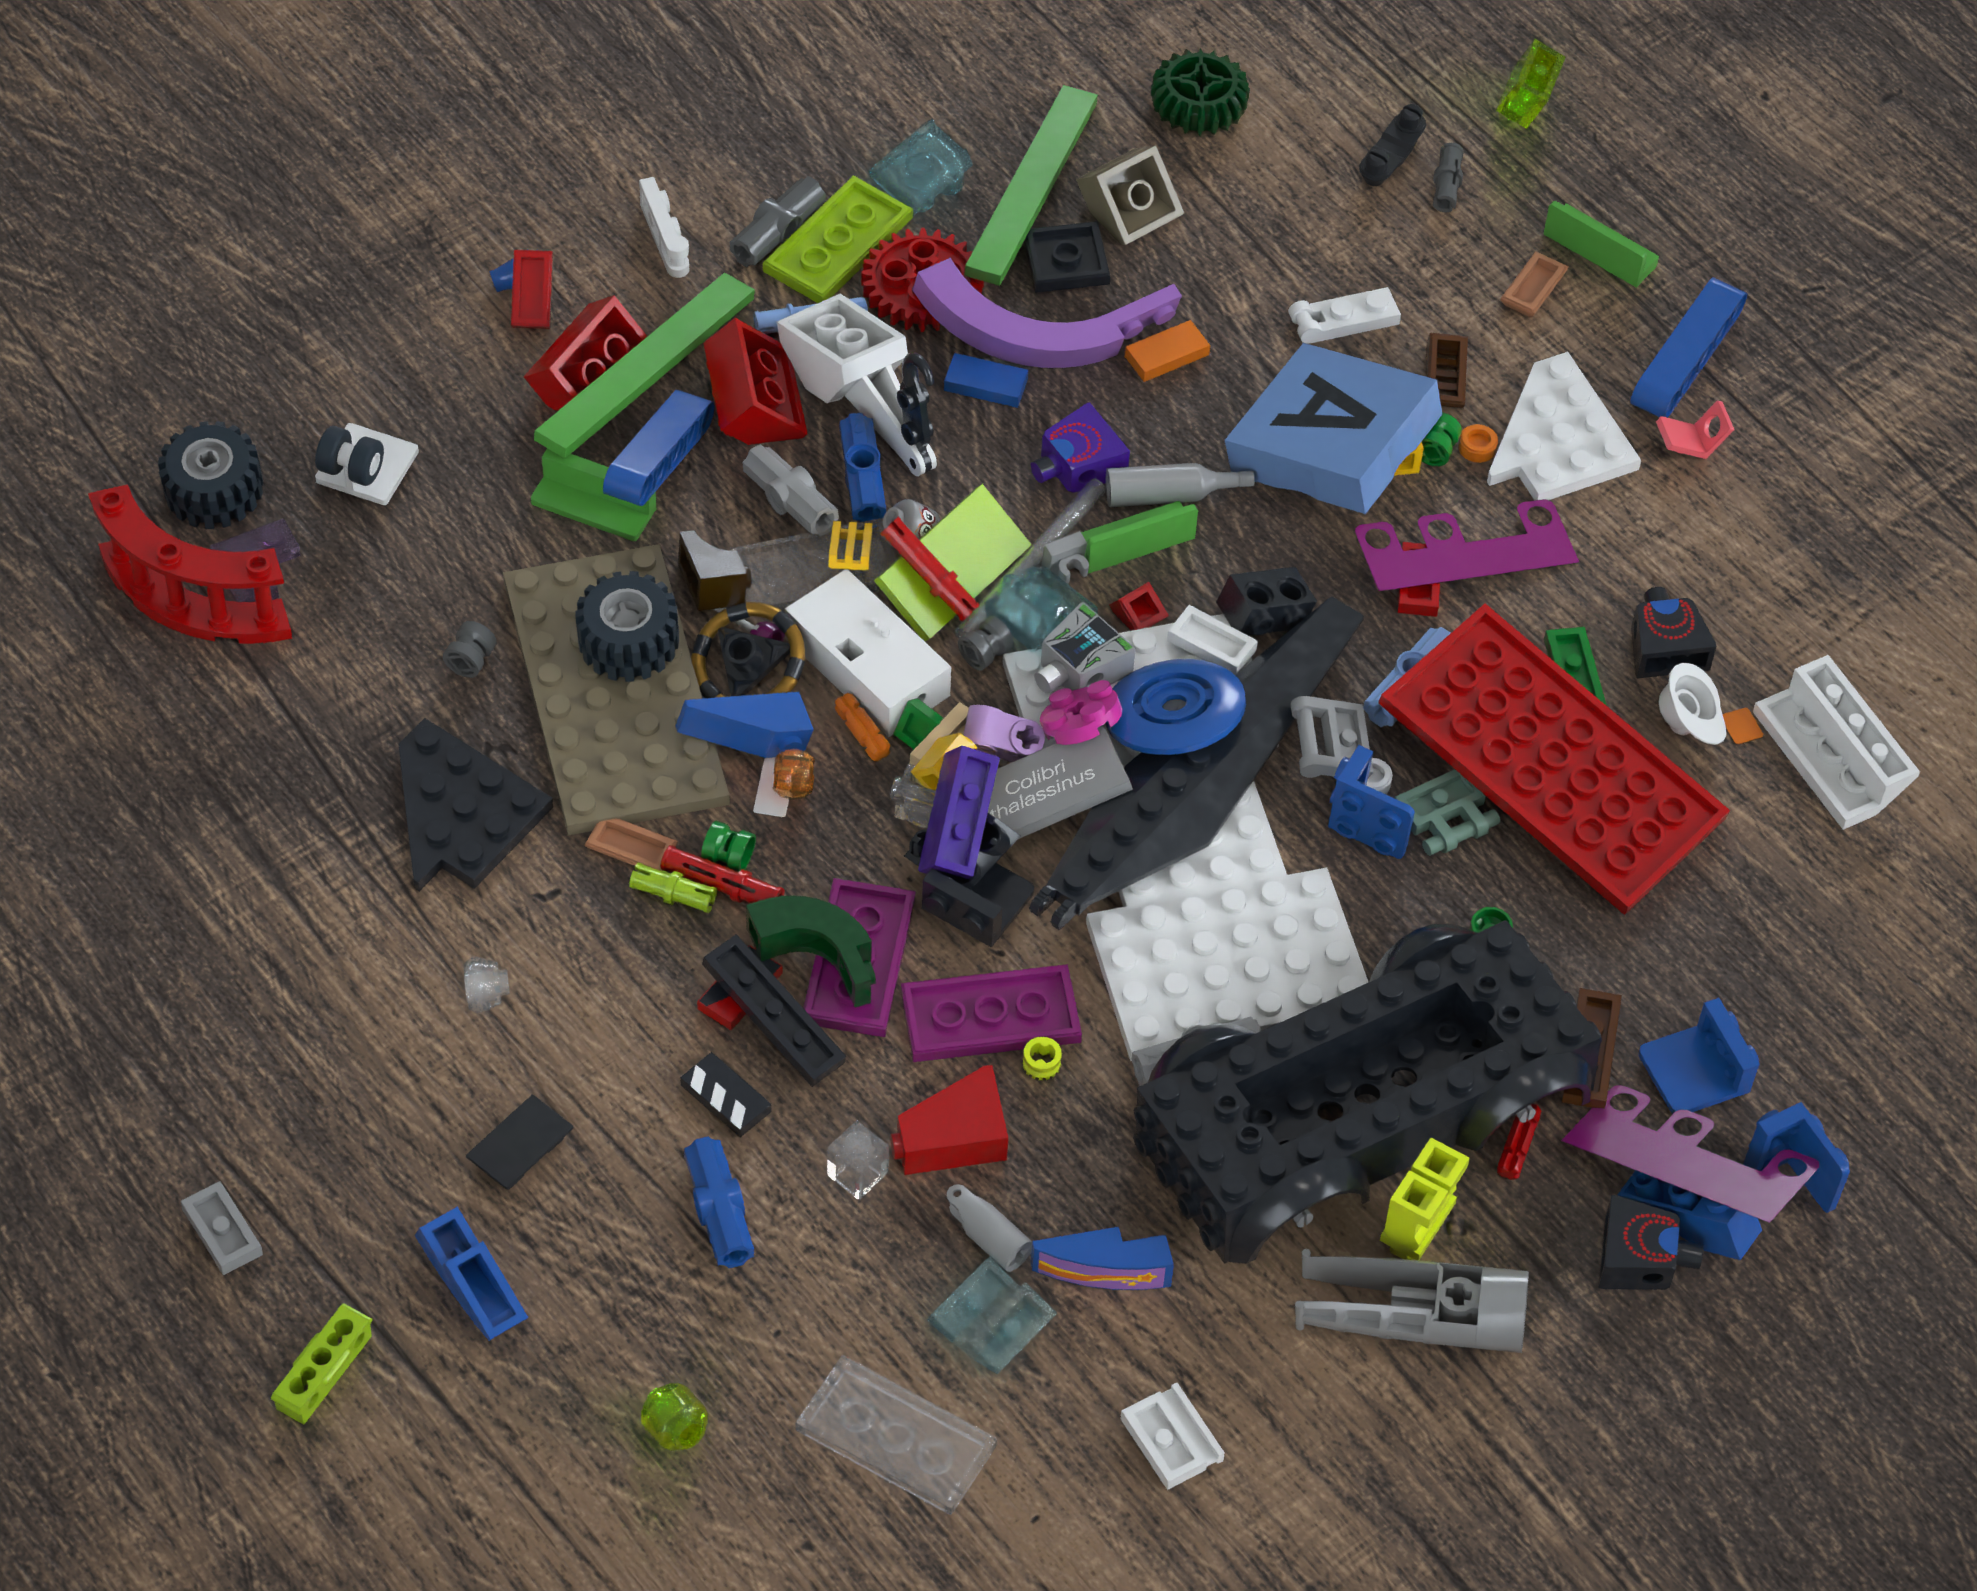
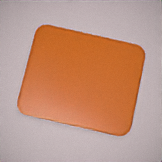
(1742, 726)

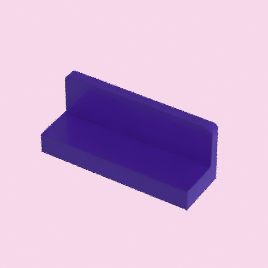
(959, 812)

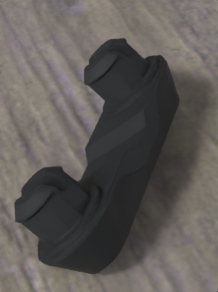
(1393, 145)

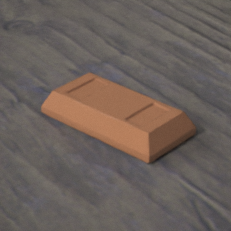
(1533, 284)
(629, 843)

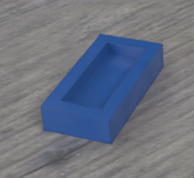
(985, 380)

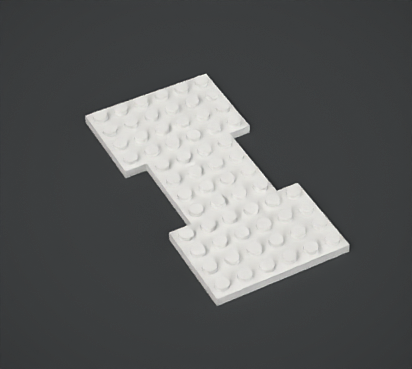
(1219, 928)

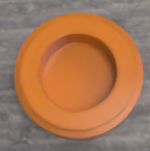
(1478, 443)

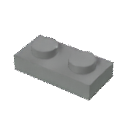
(221, 1228)

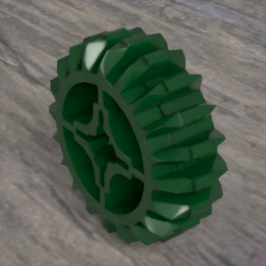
(1200, 91)

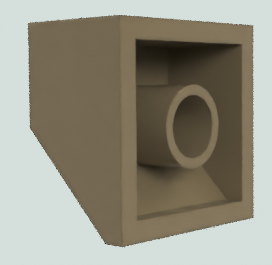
(1131, 194)

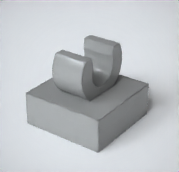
(1065, 555)

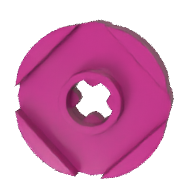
(1079, 713)

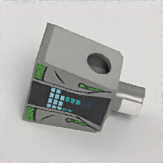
(1083, 652)

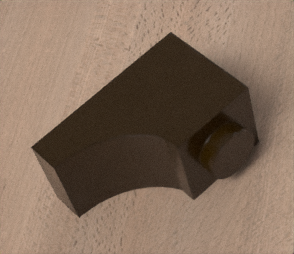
(712, 574)

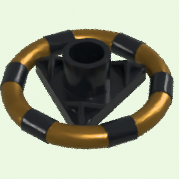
(746, 655)

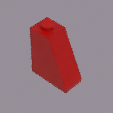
(953, 1127)

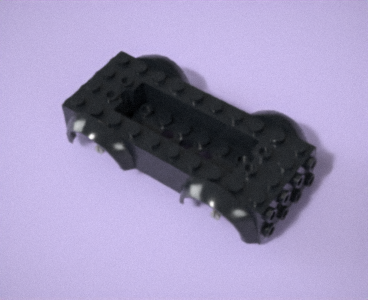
(1238, 1108)

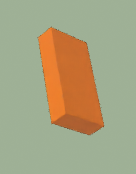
(1167, 350)

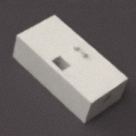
(868, 650)

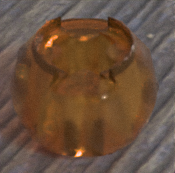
(793, 774)

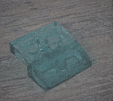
(992, 1316)

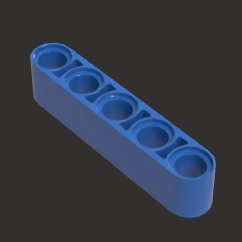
(1688, 348)
(658, 448)

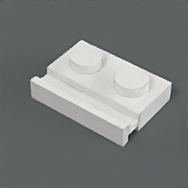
(1172, 1436)

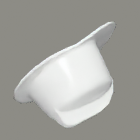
(1692, 704)

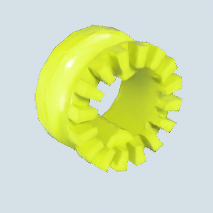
(1040, 1068)

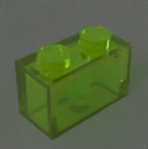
(1530, 83)

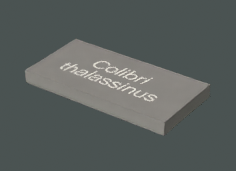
(1057, 783)

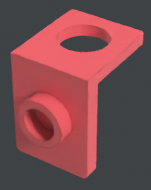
(1695, 438)

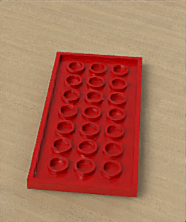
(1554, 758)

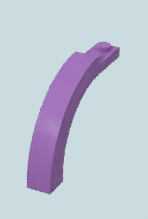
(1028, 340)

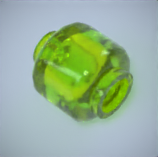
(674, 1417)

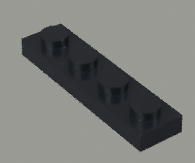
(774, 1010)

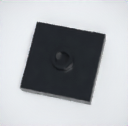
(1067, 257)

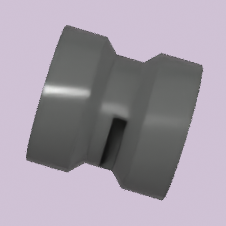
(984, 644)
(471, 646)

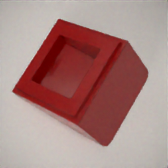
(1139, 608)

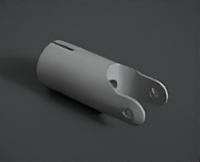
(989, 1229)

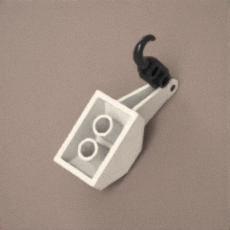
(854, 355)

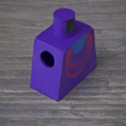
(1079, 450)

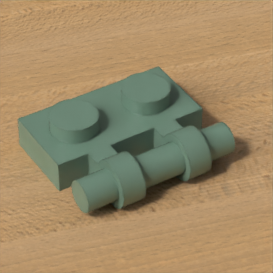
(1442, 801)

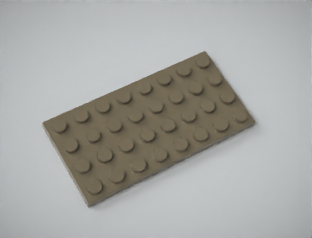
(606, 738)

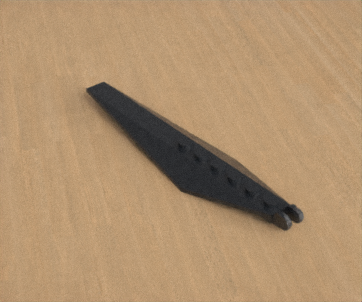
(1188, 796)

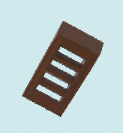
(1454, 346)

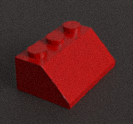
(584, 351)
(753, 386)

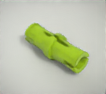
(673, 887)

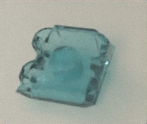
(922, 168)
(1034, 605)

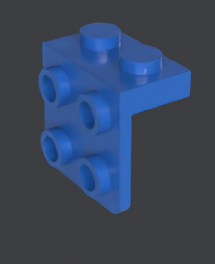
(1365, 812)
(1702, 1062)
(1803, 1133)

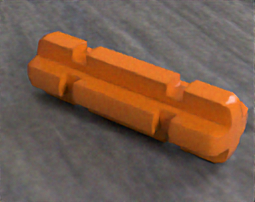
(862, 727)

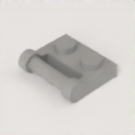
(1342, 731)

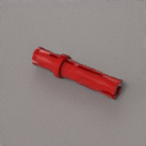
(930, 569)
(680, 861)

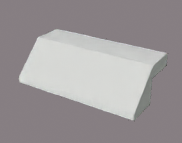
(1836, 743)

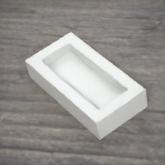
(1212, 639)

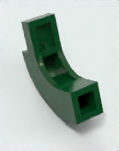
(816, 927)

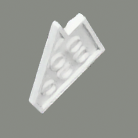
(1561, 435)

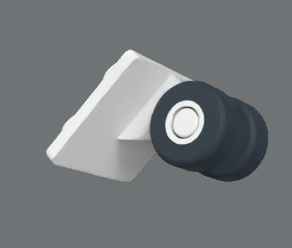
(363, 462)

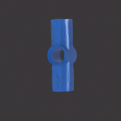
(862, 467)
(719, 1202)

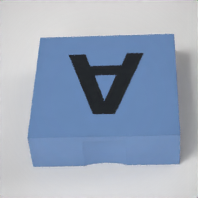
(1334, 427)

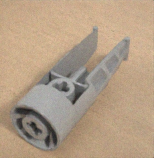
(1422, 1301)

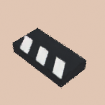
(726, 1094)

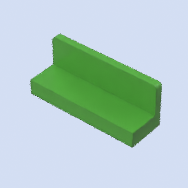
(1599, 243)
(575, 491)
(1140, 535)

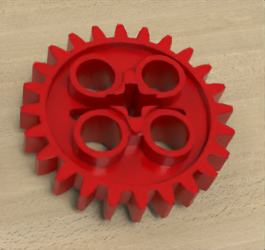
(892, 272)

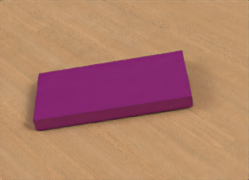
(886, 918)
(989, 1012)

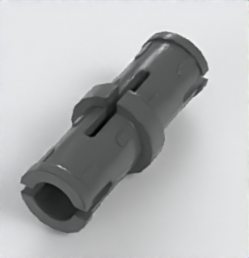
(1448, 177)

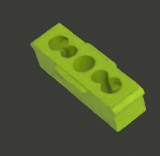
(322, 1349)

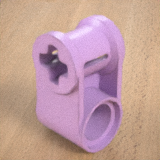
(998, 731)

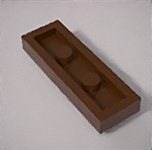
(1603, 1011)

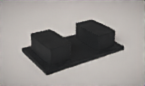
(519, 1142)

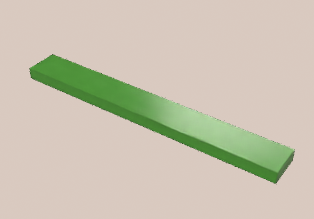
(1031, 185)
(643, 365)

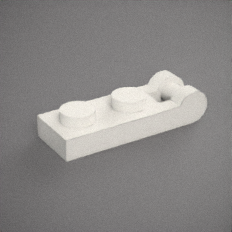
(664, 228)
(1344, 315)

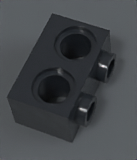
(1266, 600)

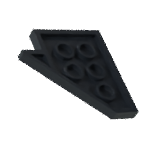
(462, 806)

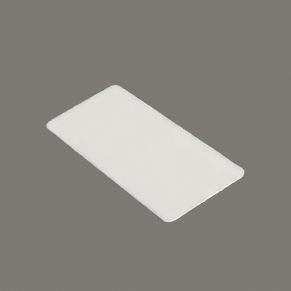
(768, 801)

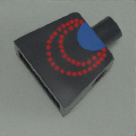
(1669, 634)
(1643, 1247)

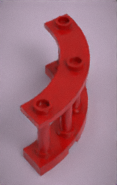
(155, 564)

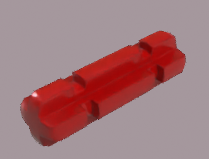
(1517, 1146)

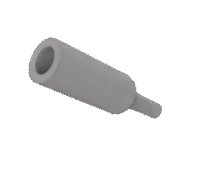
(1168, 483)

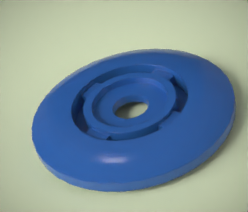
(1211, 711)

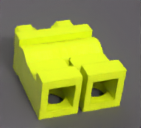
(1423, 1200)

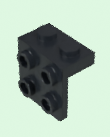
(984, 909)

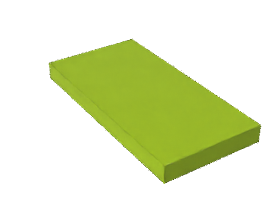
(837, 240)
(972, 541)

